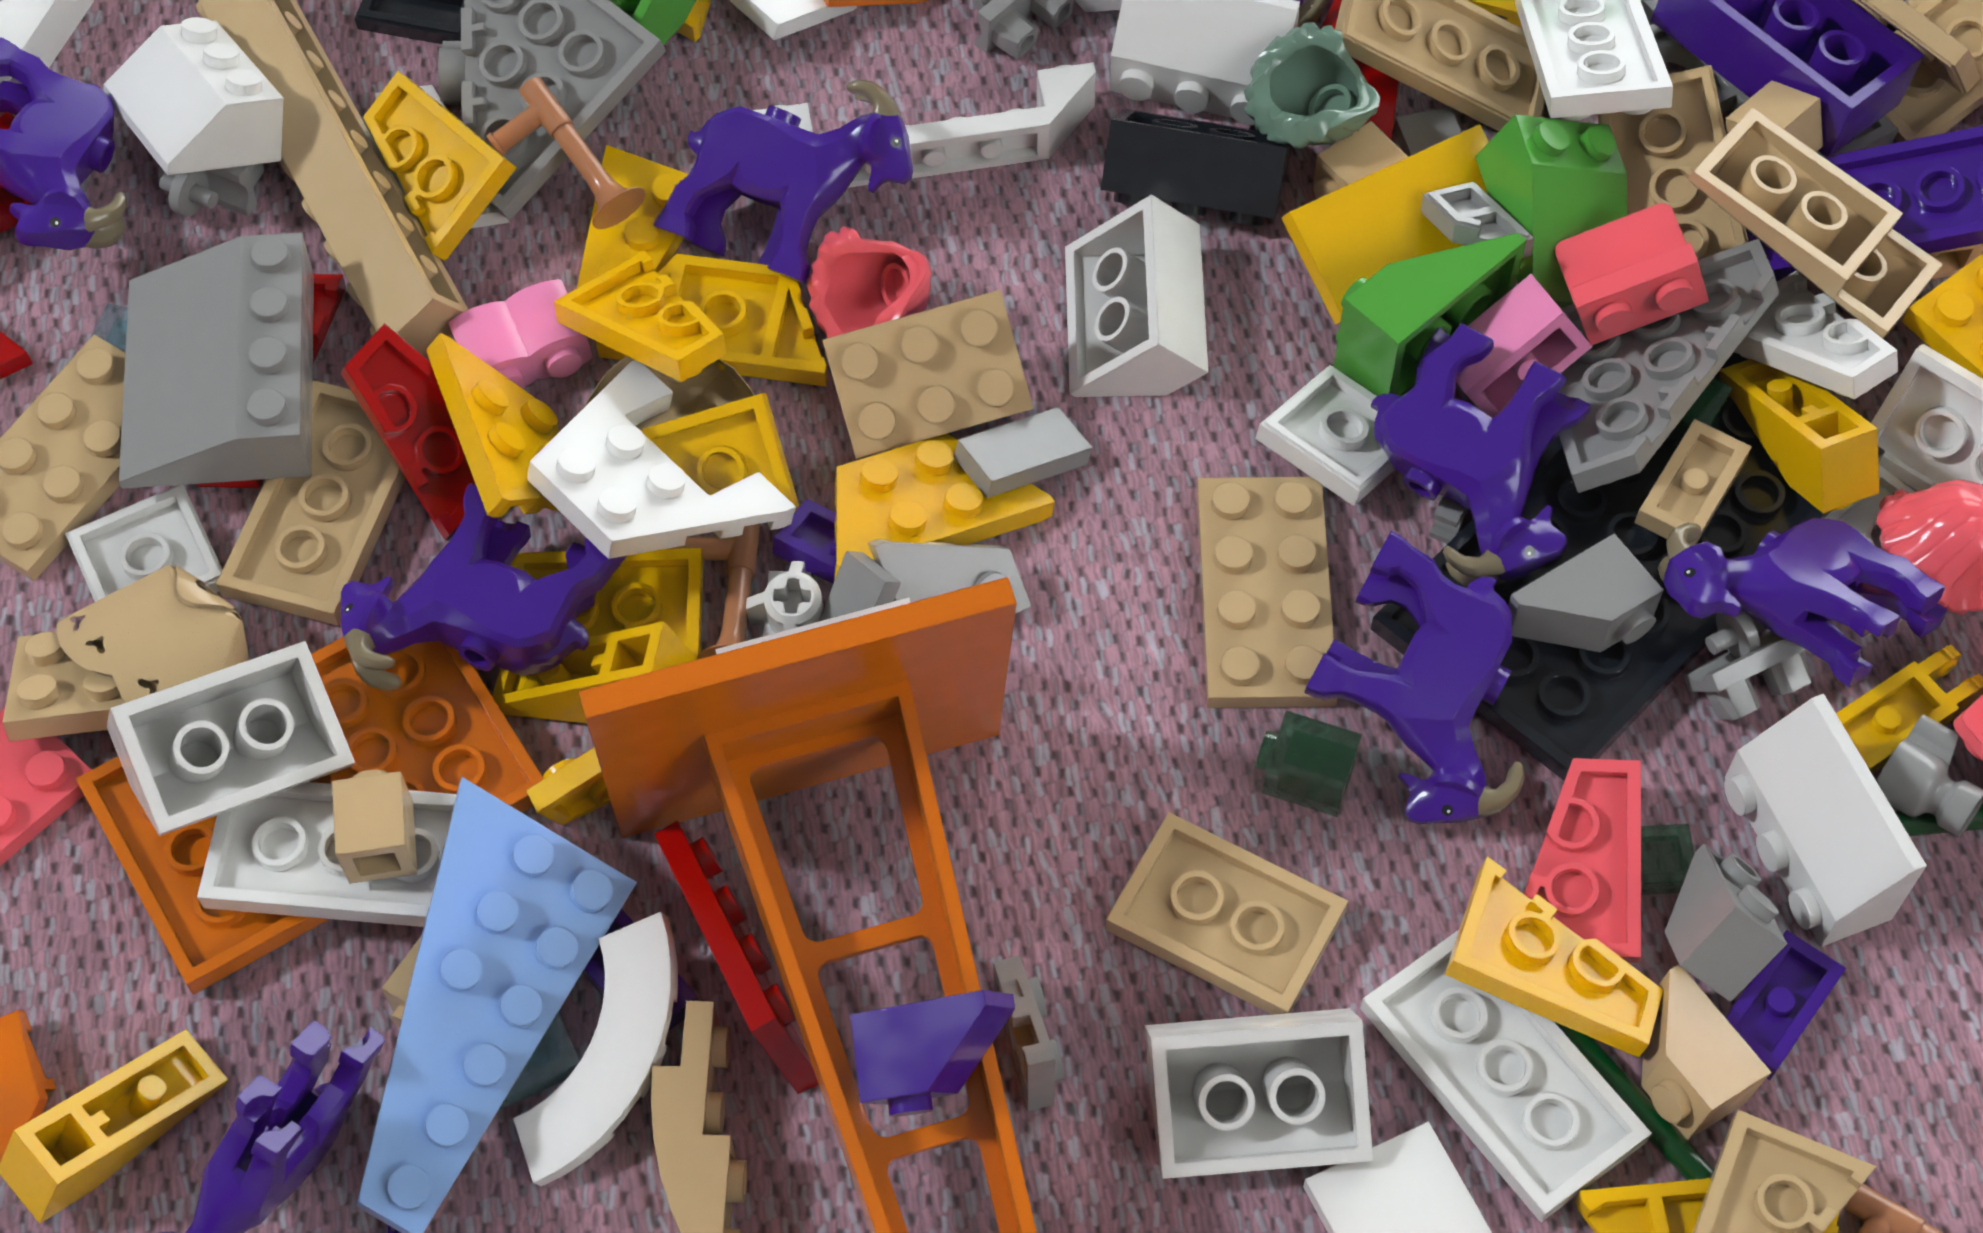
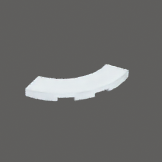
(619, 1059)

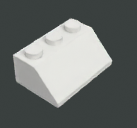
(1195, 50)
(198, 100)
(1136, 304)
(228, 738)
(1823, 823)
(1259, 1093)

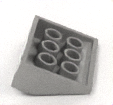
(220, 366)

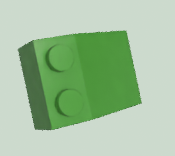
(1555, 184)
(1402, 305)

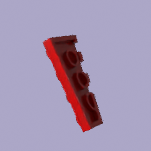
(737, 955)

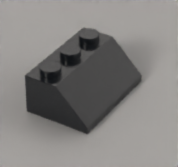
(1195, 166)

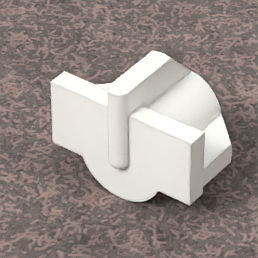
(787, 602)

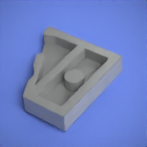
(943, 567)
(1033, 1053)

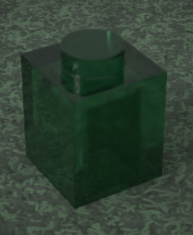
(1308, 762)

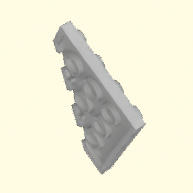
(580, 50)
(1655, 373)

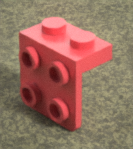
(1631, 273)

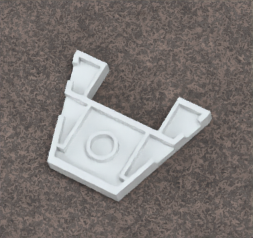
(630, 492)

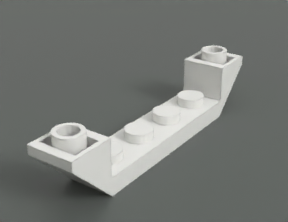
(995, 139)

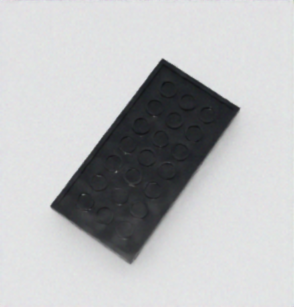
(1580, 700)

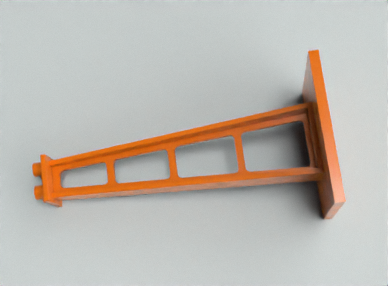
(802, 716)

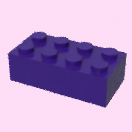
(1805, 44)

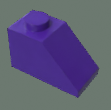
(924, 1048)

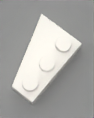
(1816, 344)

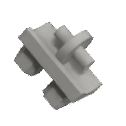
(1006, 22)
(225, 187)
(1727, 676)

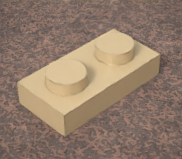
(1693, 480)

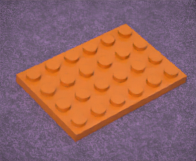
(429, 729)

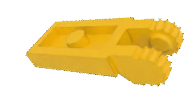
(1891, 709)

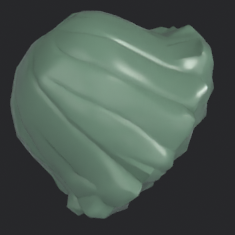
(1308, 89)

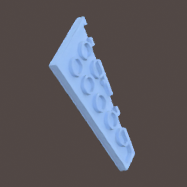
(493, 966)

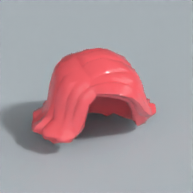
(865, 282)
(1941, 536)

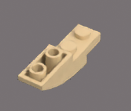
(697, 1167)

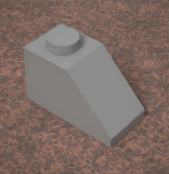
(1589, 600)

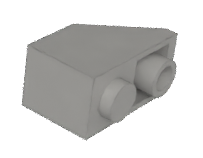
(1723, 923)

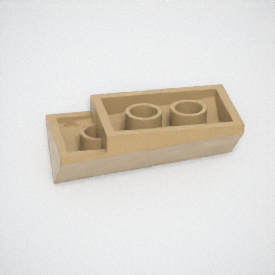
(1817, 220)

